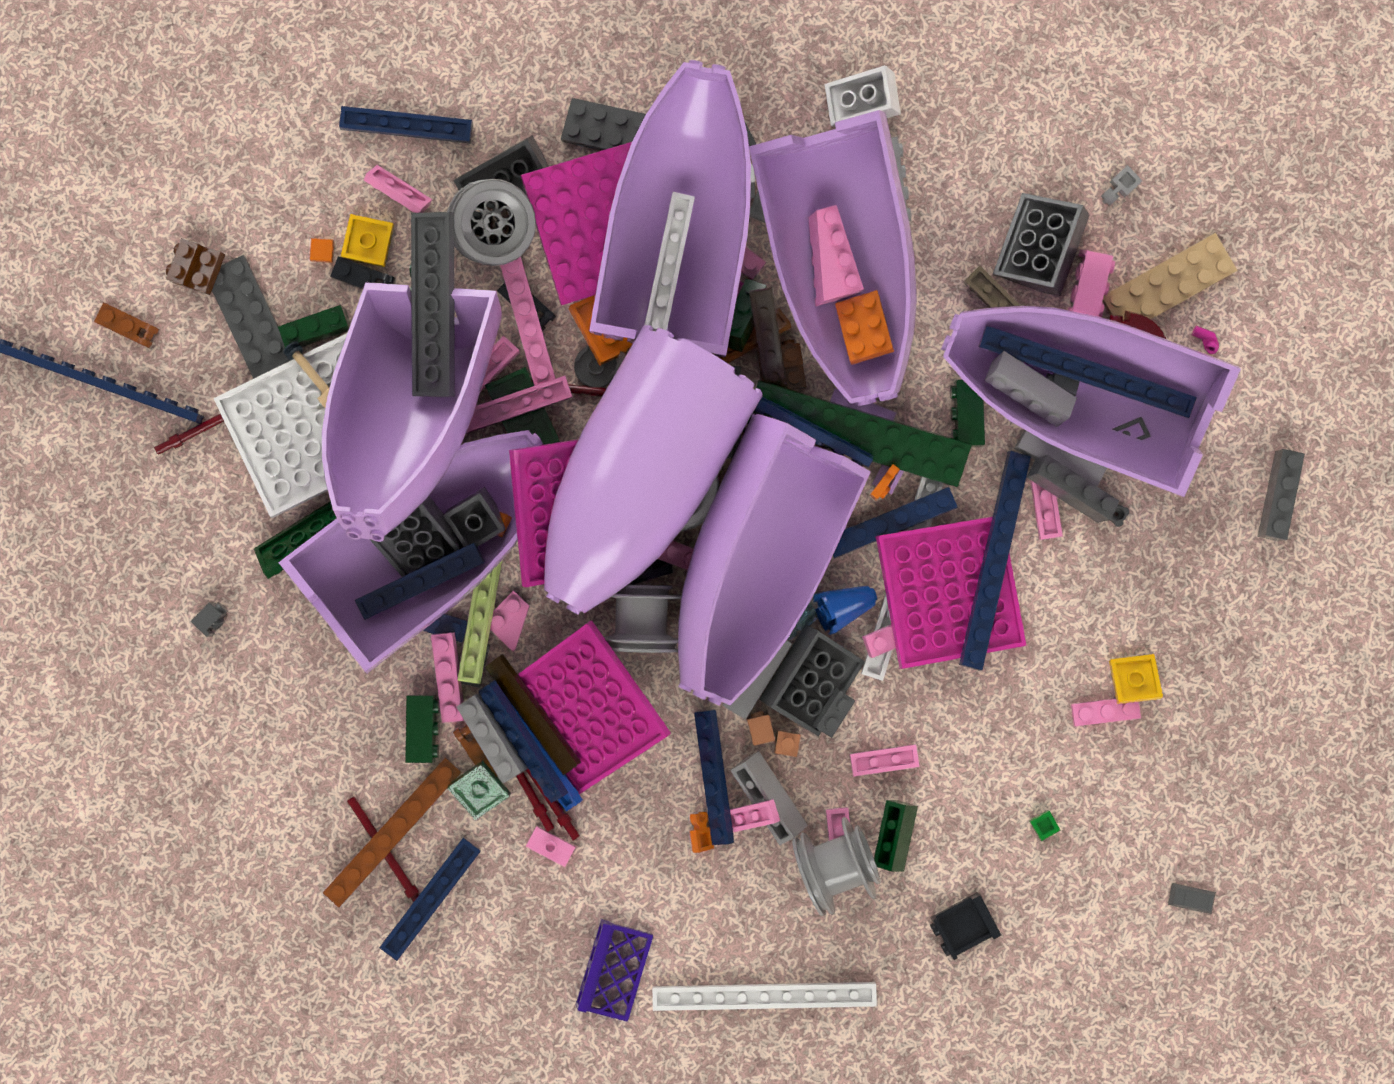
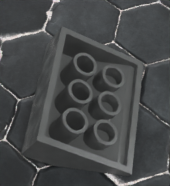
(1042, 243)
(419, 539)
(809, 677)

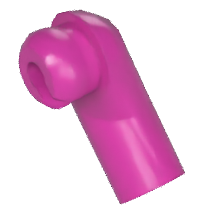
(1208, 338)

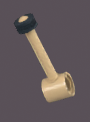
(294, 351)

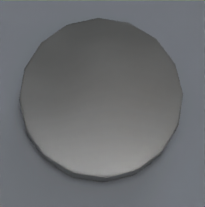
(596, 375)

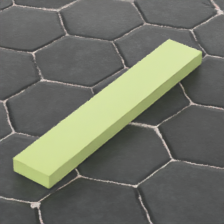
(478, 628)

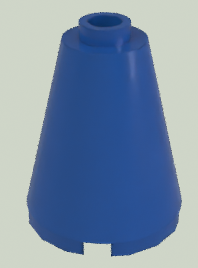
(843, 606)

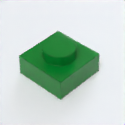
(1044, 825)

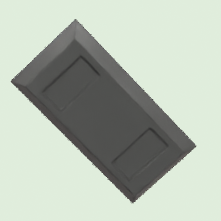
(1191, 898)

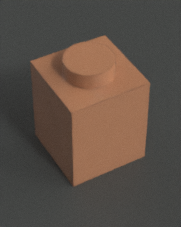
(760, 728)
(787, 743)

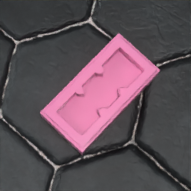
(550, 846)

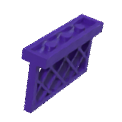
(595, 965)

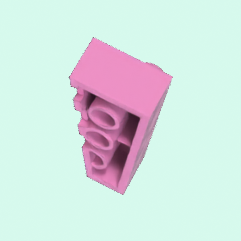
(832, 258)
(1092, 282)

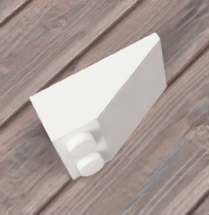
(863, 94)

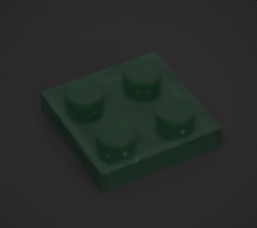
(479, 790)

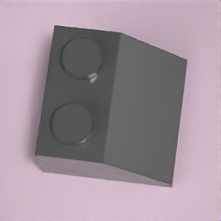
(475, 518)

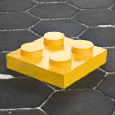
(367, 240)
(1135, 679)

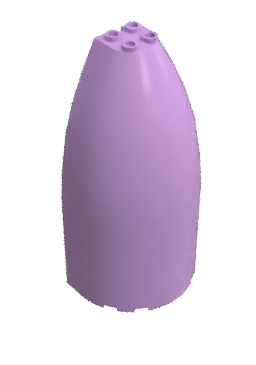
(695, 147)
(860, 176)
(377, 439)
(1162, 460)
(642, 465)
(761, 555)
(340, 569)

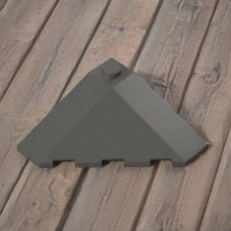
(507, 166)

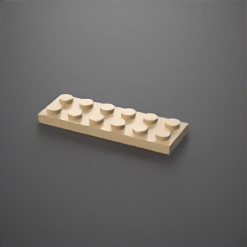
(1172, 280)

